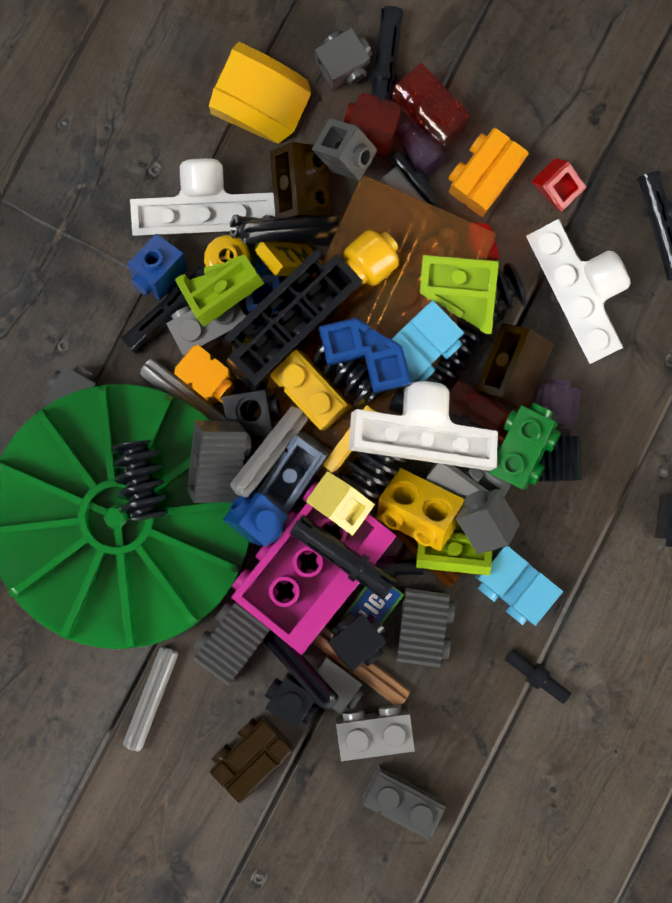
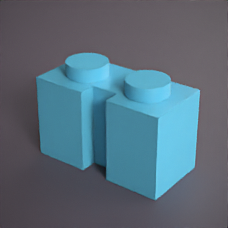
(426, 339)
(518, 586)

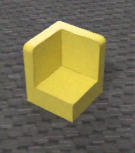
(340, 503)

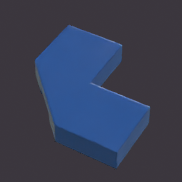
(356, 340)

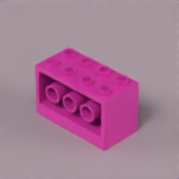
(316, 592)

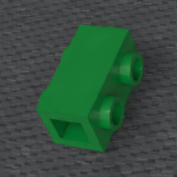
(527, 439)

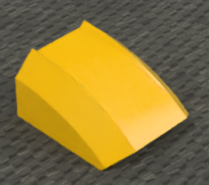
(259, 94)

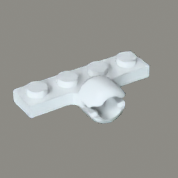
(200, 204)
(582, 288)
(424, 432)

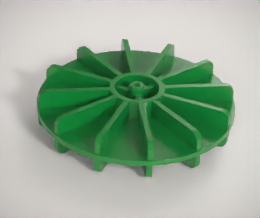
(68, 544)

